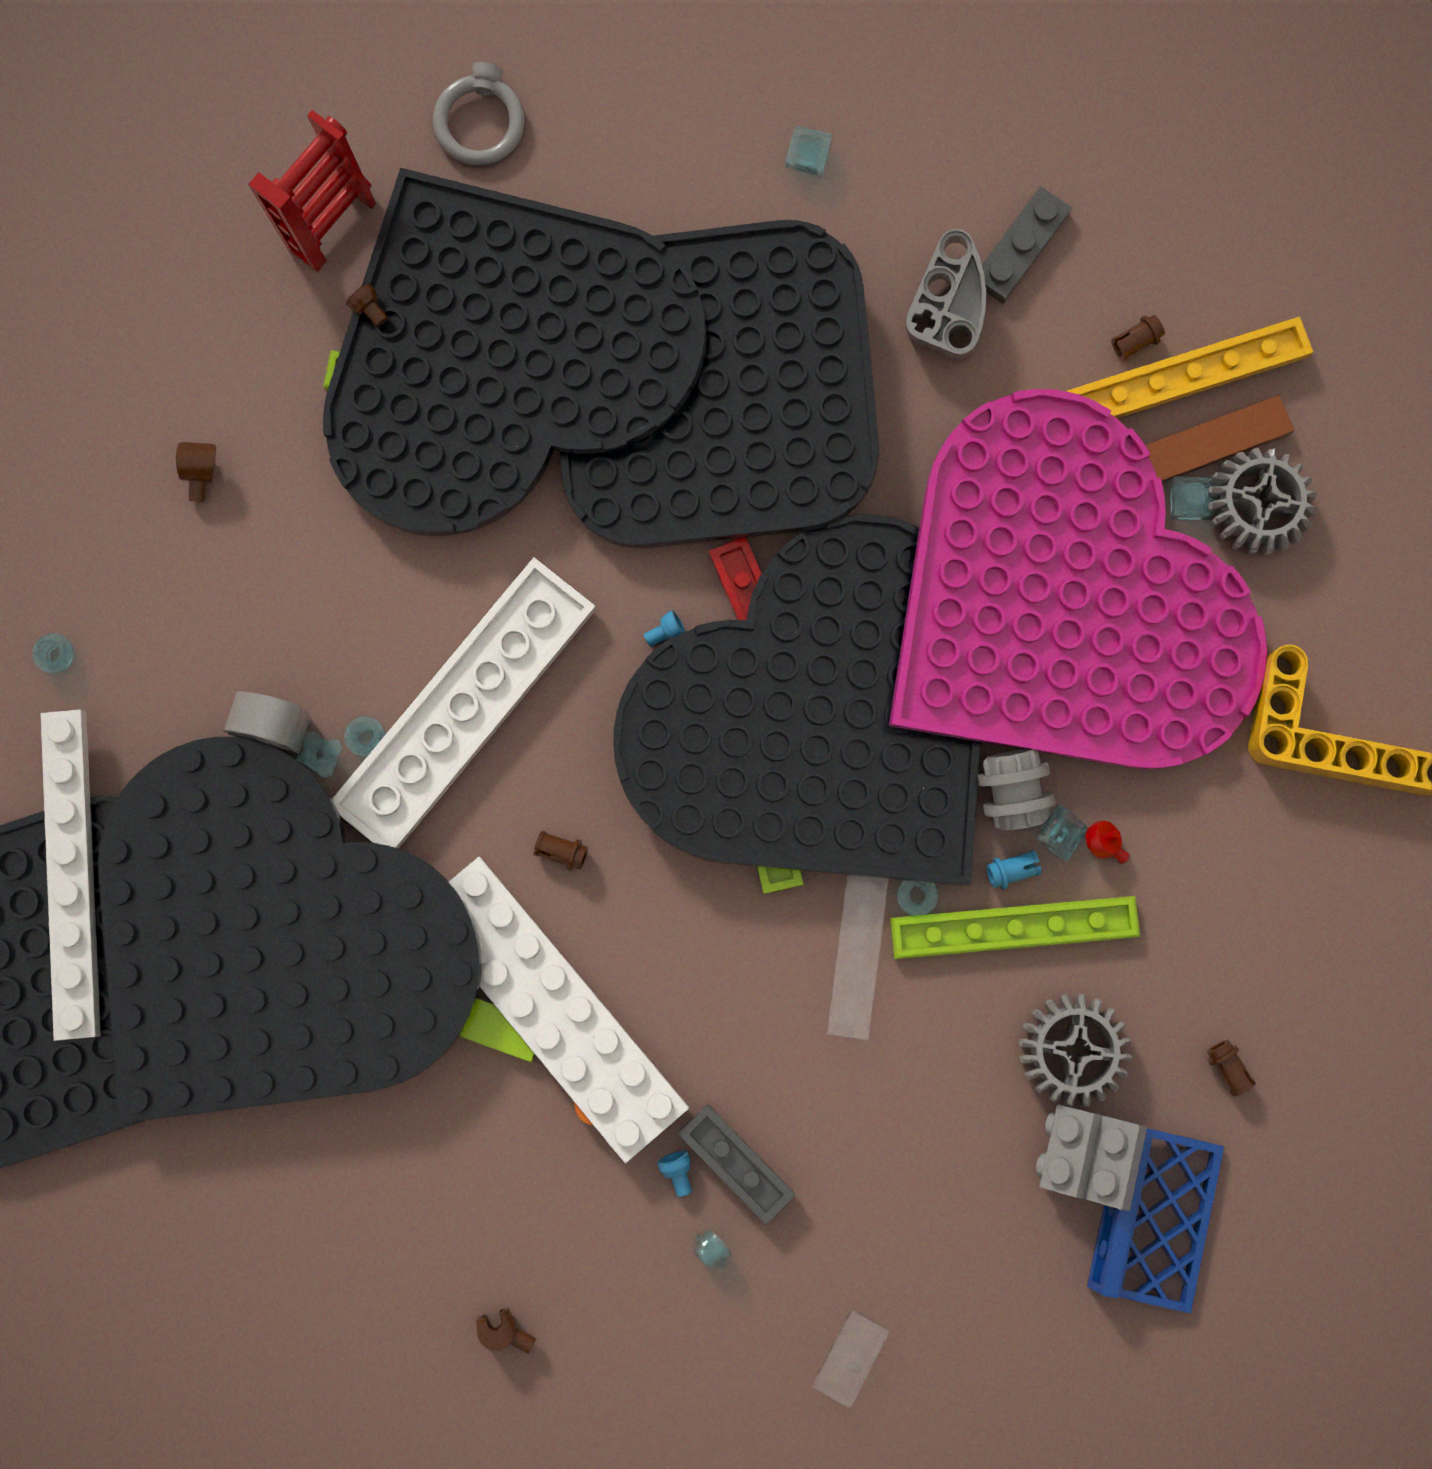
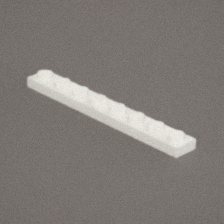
(70, 875)

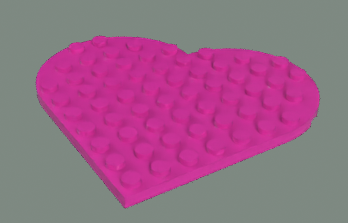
(1062, 604)

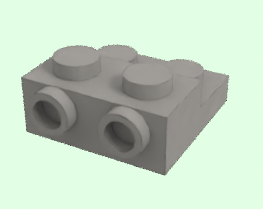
(1091, 1157)

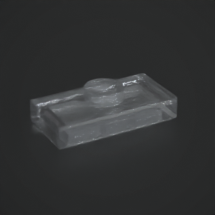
(850, 1358)

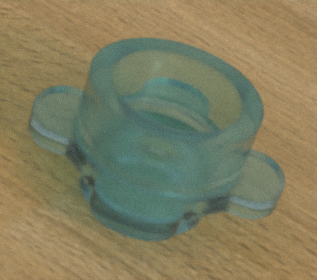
(330, 752)

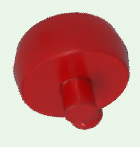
(1105, 841)

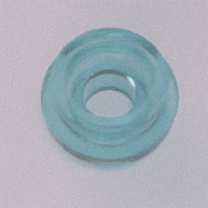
(42, 651)
(353, 733)
(911, 908)
(711, 1250)

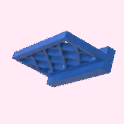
(1117, 1227)

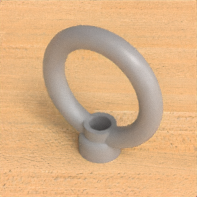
(485, 81)

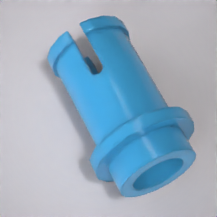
(1013, 869)

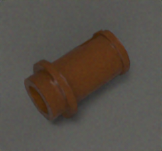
(1138, 337)
(561, 850)
(1230, 1067)

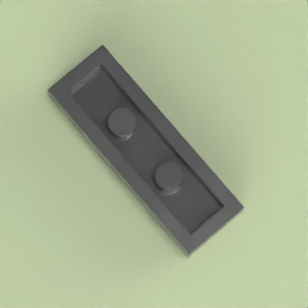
(1023, 243)
(736, 1164)

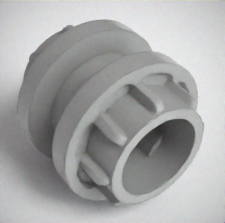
(1016, 789)

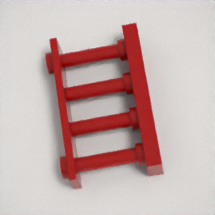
(285, 206)

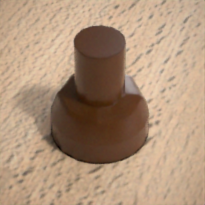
(364, 301)

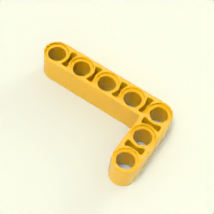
(1331, 747)

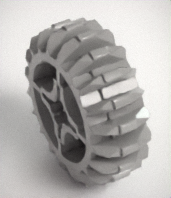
(1293, 503)
(1110, 1055)

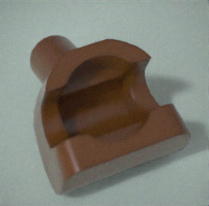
(196, 464)
(506, 1333)

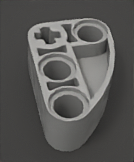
(960, 308)
(268, 721)

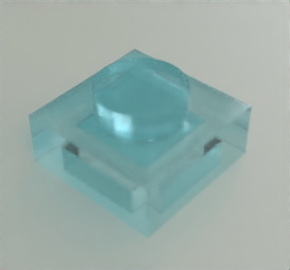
(809, 150)
(1190, 498)
(1062, 832)

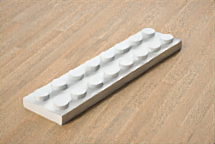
(462, 706)
(565, 1020)

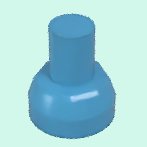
(670, 627)
(675, 1167)

